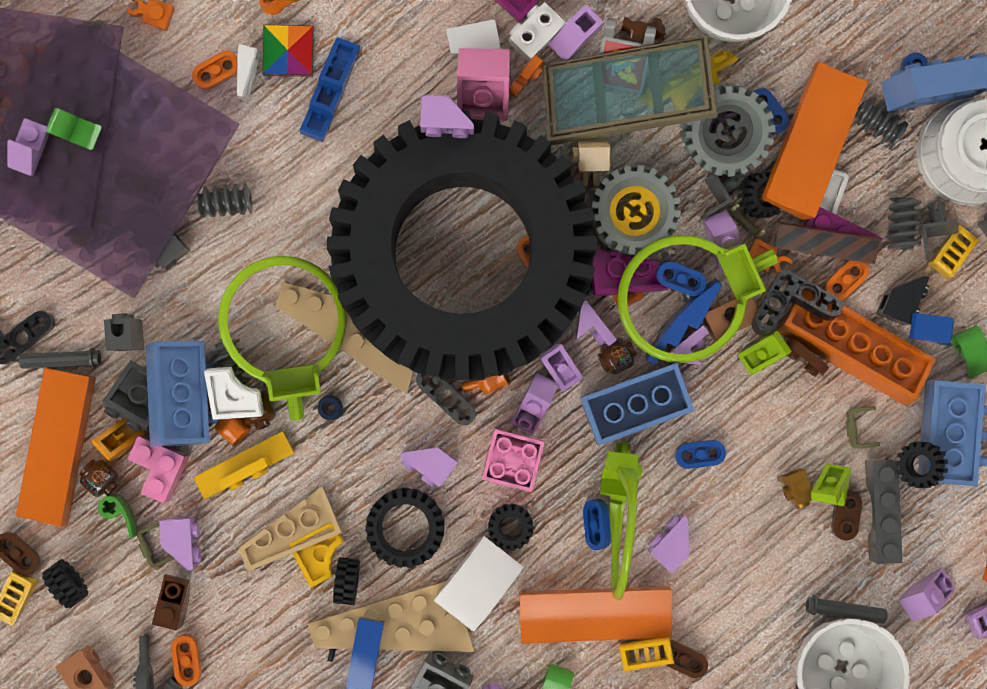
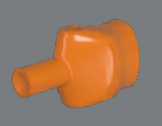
(488, 384)
(232, 429)

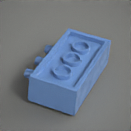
(177, 393)
(955, 424)

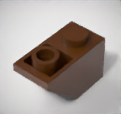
(172, 602)

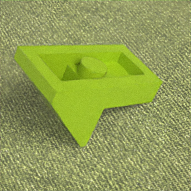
(764, 352)
(832, 485)

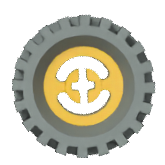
(652, 191)

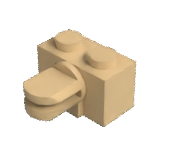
(591, 156)

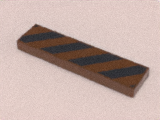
(827, 242)

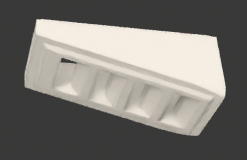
(247, 66)

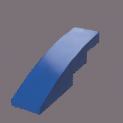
(330, 89)
(690, 314)
(365, 654)

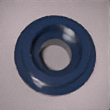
(322, 407)

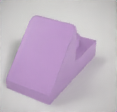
(27, 149)
(589, 319)
(694, 340)
(560, 366)

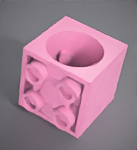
(483, 82)
(513, 459)

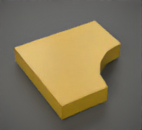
(317, 558)

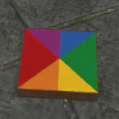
(288, 50)

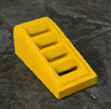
(943, 269)
(24, 580)
(636, 645)

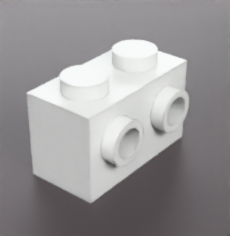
(536, 32)

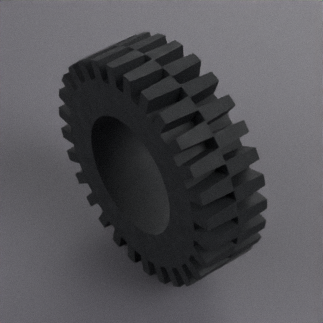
(491, 160)

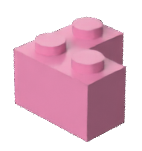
(165, 468)

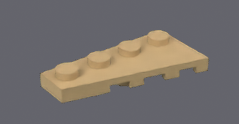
(299, 521)

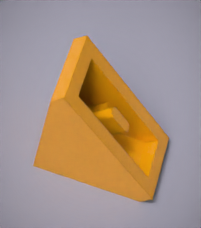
(116, 440)

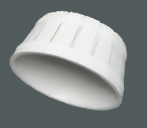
(736, 21)
(951, 152)
(871, 654)

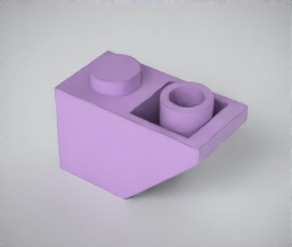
(576, 33)
(441, 116)
(721, 231)
(535, 403)
(431, 462)
(180, 541)
(673, 545)
(927, 595)

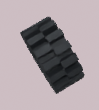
(750, 198)
(907, 469)
(501, 539)
(346, 581)
(65, 583)

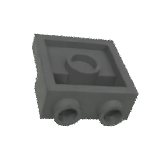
(129, 398)
(441, 674)

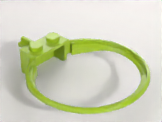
(740, 273)
(287, 382)
(620, 482)

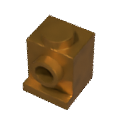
(797, 487)

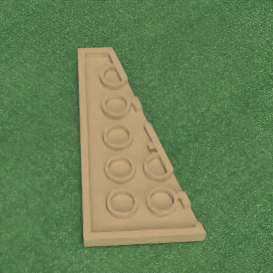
(320, 315)
(409, 620)

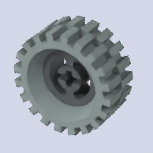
(752, 144)

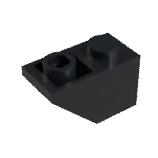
(903, 300)

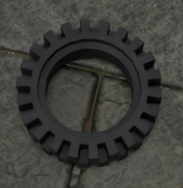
(384, 549)

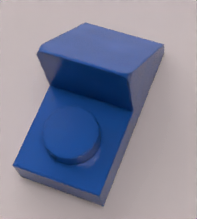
(932, 328)

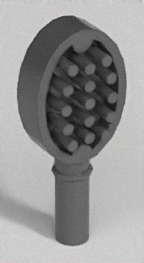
(144, 673)

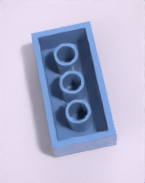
(936, 82)
(636, 404)

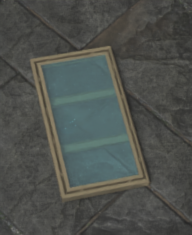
(629, 90)

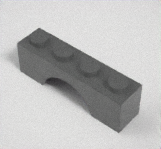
(884, 490)

